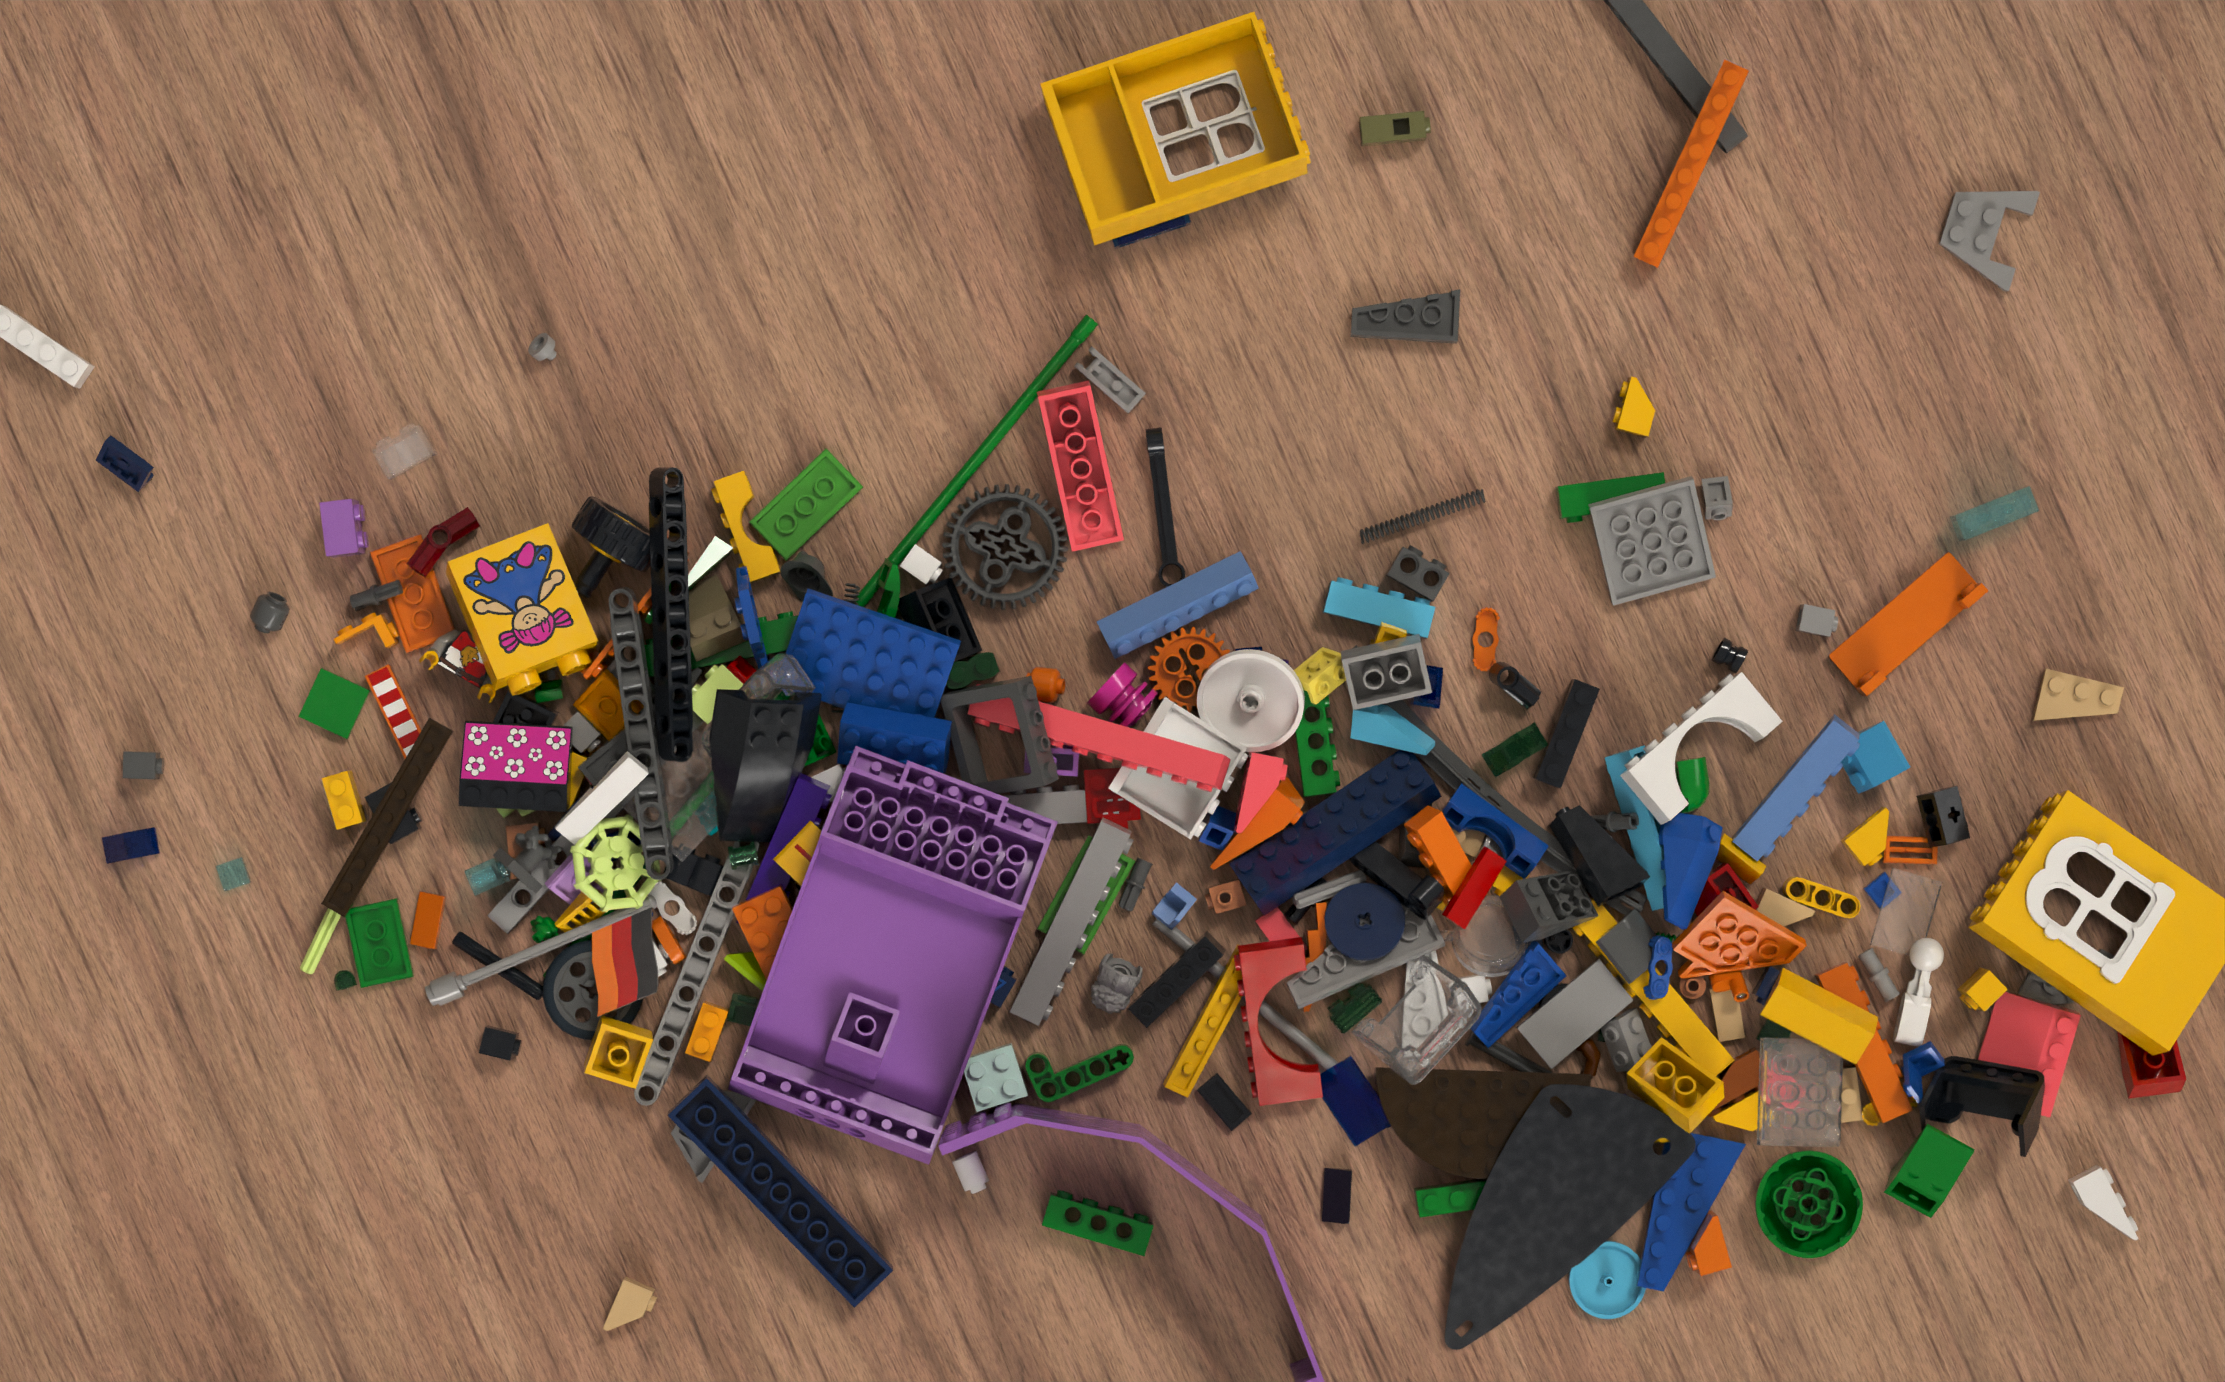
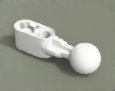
(1915, 1003)

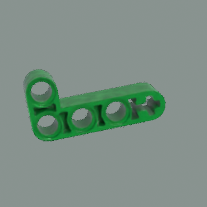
(1080, 1067)

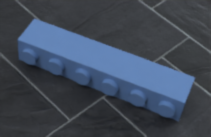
(1177, 605)
(1796, 787)

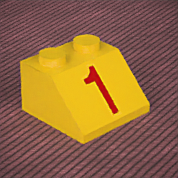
(798, 852)

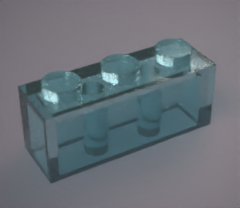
(1994, 513)

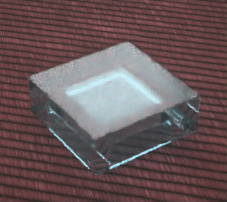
(233, 874)

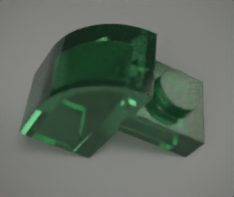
(1514, 749)

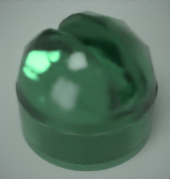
(344, 979)

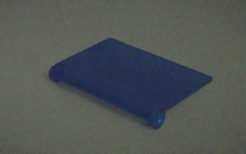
(1353, 1101)

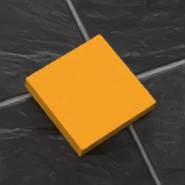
(603, 705)

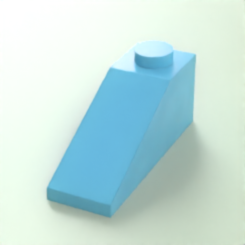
(1388, 728)

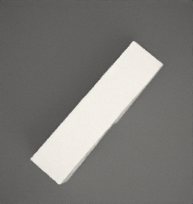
(602, 798)

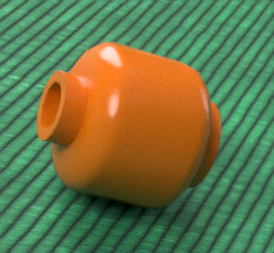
(1047, 684)

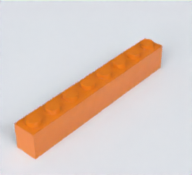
(1691, 163)

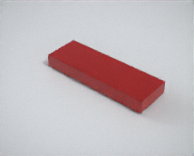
(1474, 887)

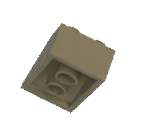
(712, 619)

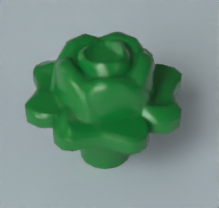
(543, 929)

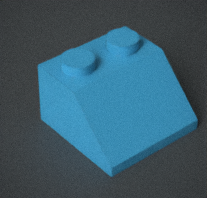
(1875, 759)

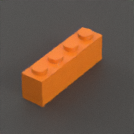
(1438, 849)

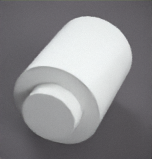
(971, 1172)

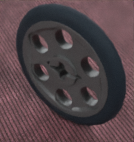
(562, 1011)

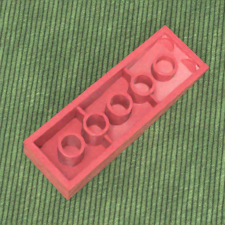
(1080, 465)

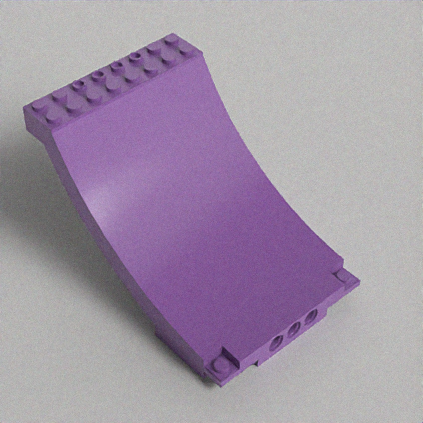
(892, 953)

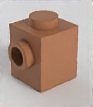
(1225, 896)

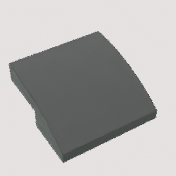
(1628, 945)

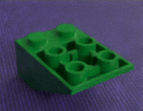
(1928, 1170)

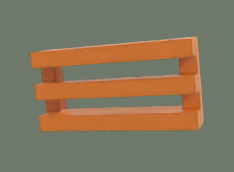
(1886, 855)

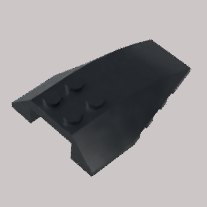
(757, 759)

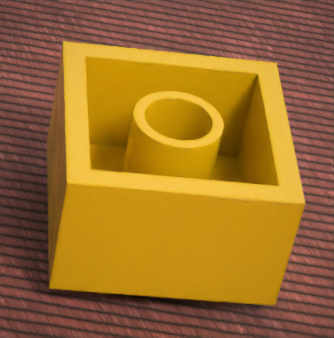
(618, 1052)

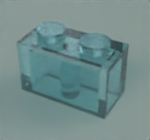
(487, 876)

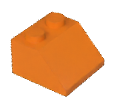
(1708, 1248)

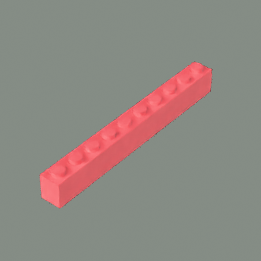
(1113, 742)

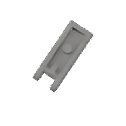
(1112, 381)

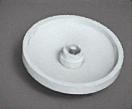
(1252, 699)

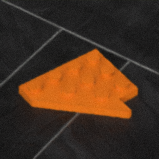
(1734, 938)

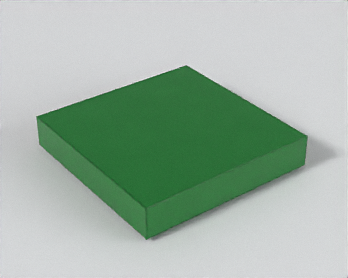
(334, 703)

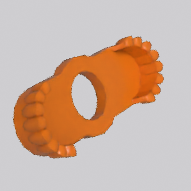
(1485, 622)

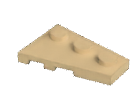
(2074, 696)

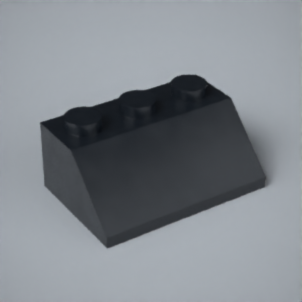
(941, 611)

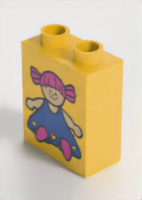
(522, 609)

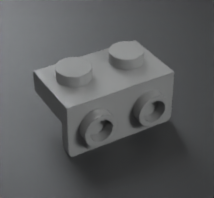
(1626, 1039)

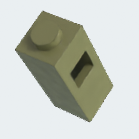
(1394, 128)

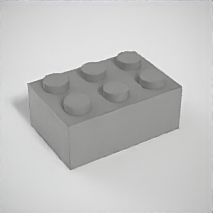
(1386, 672)

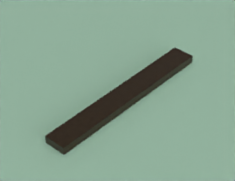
(387, 817)

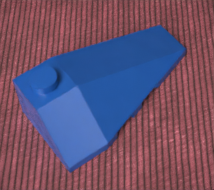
(1689, 854)

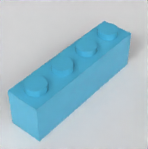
(1373, 607)

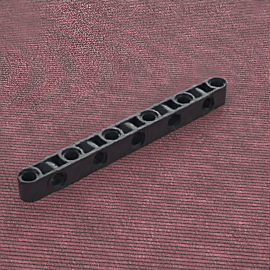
(670, 614)

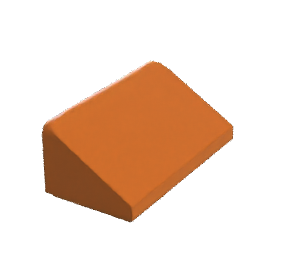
(428, 920)

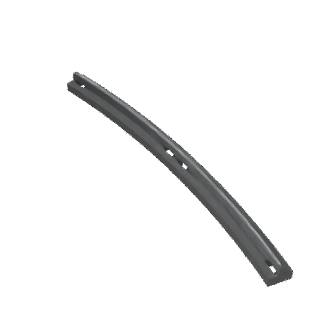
(1455, 771)

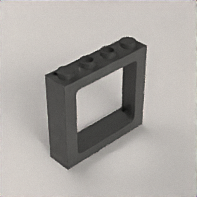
(1031, 726)

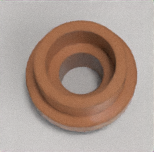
(1683, 986)

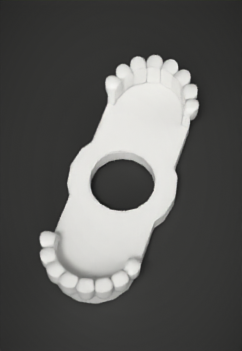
(683, 921)

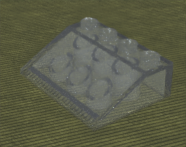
(688, 799)
(1798, 1094)

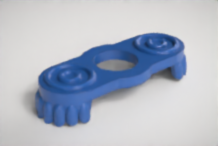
(1658, 984)

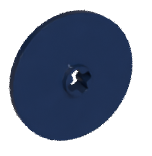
(1365, 941)

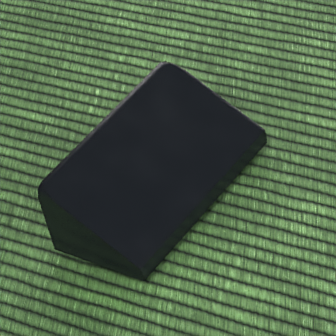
(1337, 1195)

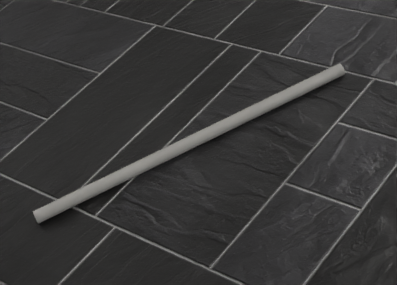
(1265, 1010)

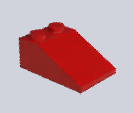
(2149, 1073)

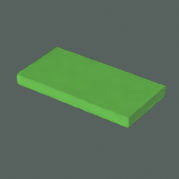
(806, 504)
(1114, 883)

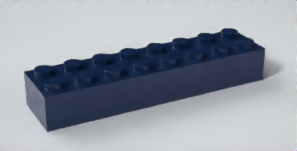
(1335, 830)

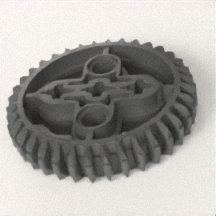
(976, 527)

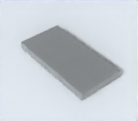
(1575, 1013)

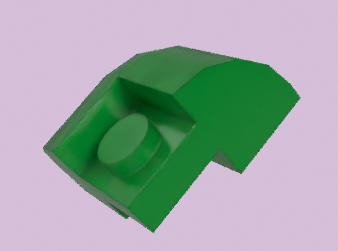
(1693, 782)

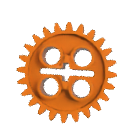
(1169, 681)

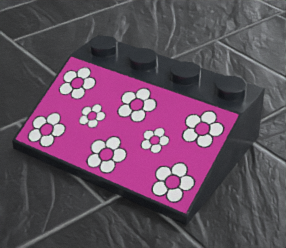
(516, 766)

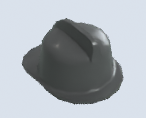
(805, 573)

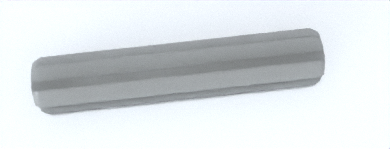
(1327, 889)

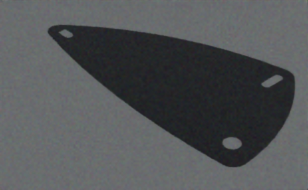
(1557, 1199)

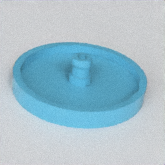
(1607, 1281)

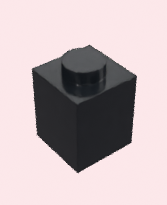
(500, 1043)

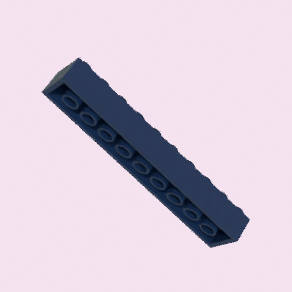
(780, 1191)

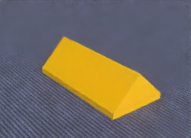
(1820, 1016)

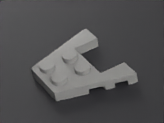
(1974, 225)

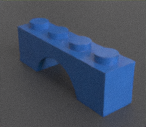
(1519, 846)

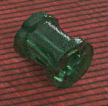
(743, 855)

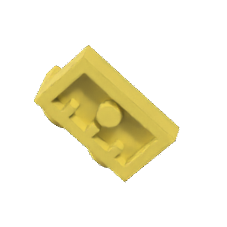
(1321, 674)

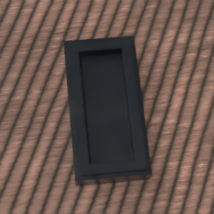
(1224, 1101)

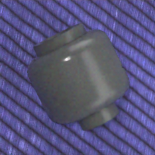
(269, 612)

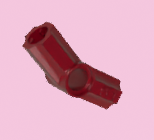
(430, 552)

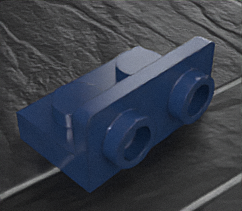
(125, 463)

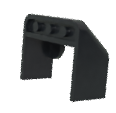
(1988, 1091)

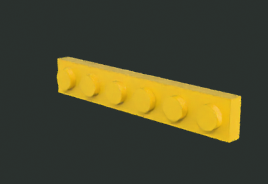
(1206, 1031)

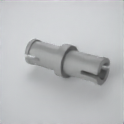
(1879, 975)

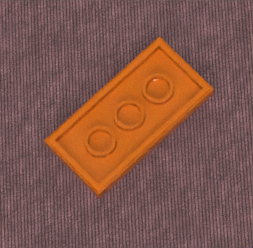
(421, 608)

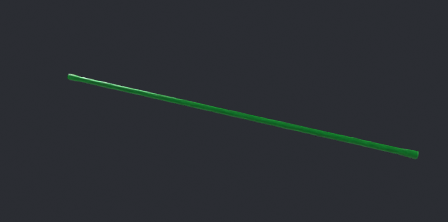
(1077, 337)

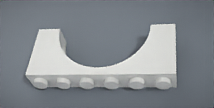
(1654, 775)

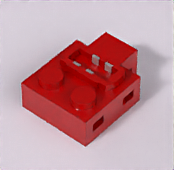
(1105, 803)

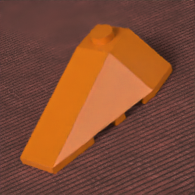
(1273, 817)

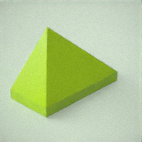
(748, 966)

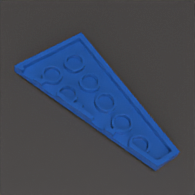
(1682, 1206)

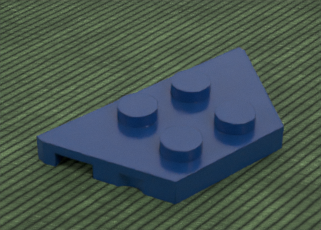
(746, 605)

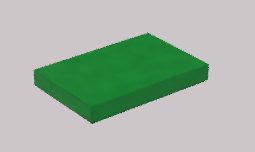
(379, 943)

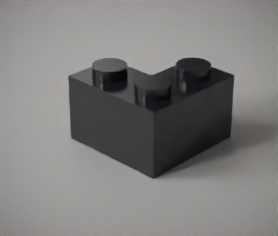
(524, 710)

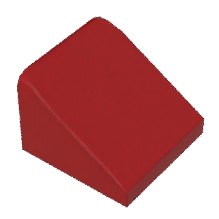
(741, 669)

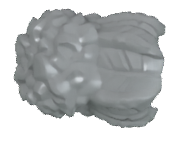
(1115, 984)

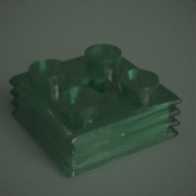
(1353, 1008)

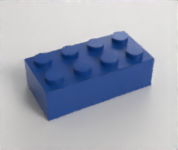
(894, 736)

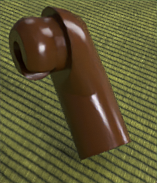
(1592, 1056)

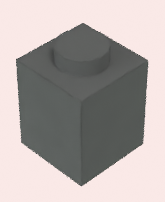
(142, 765)

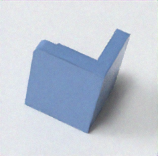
(1173, 906)

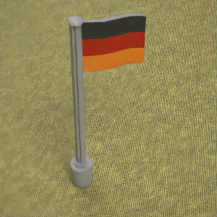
(621, 960)

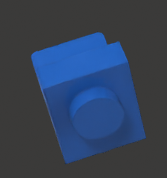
(1917, 1064)

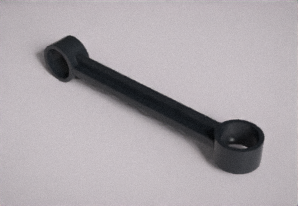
(1162, 501)

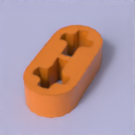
(668, 940)

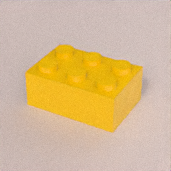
(1675, 1085)

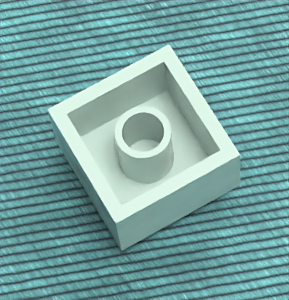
(995, 1077)

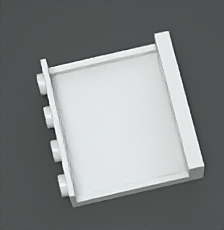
(1168, 801)

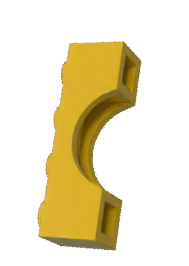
(735, 494)

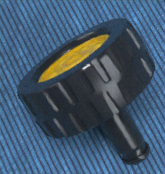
(613, 537)

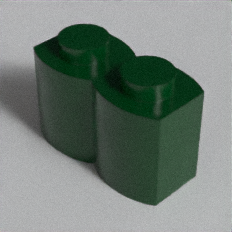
(980, 667)

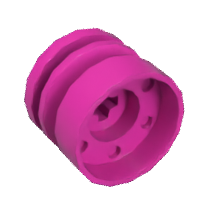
(1122, 697)

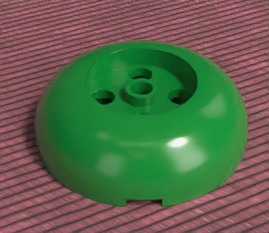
(1838, 1212)

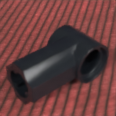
(1515, 685)

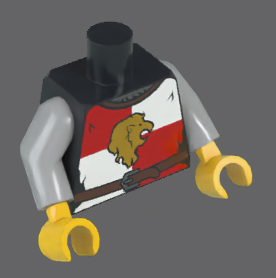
(459, 655)

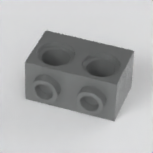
(1415, 579)

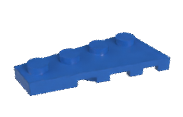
(1519, 992)

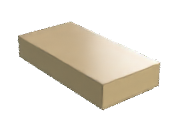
(1726, 1016)

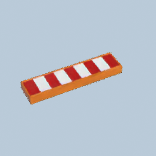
(394, 707)

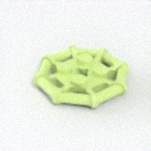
(601, 865)

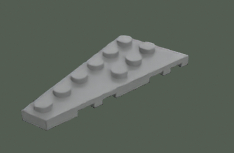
(1337, 972)

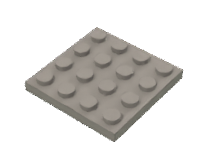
(1652, 540)

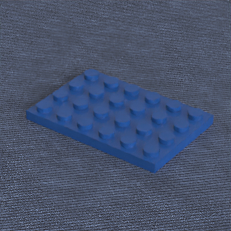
(870, 656)

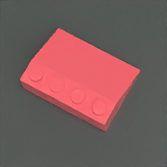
(1259, 782)
(2032, 1037)

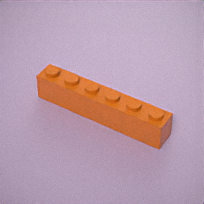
(1874, 1066)

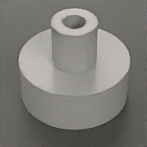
(542, 347)

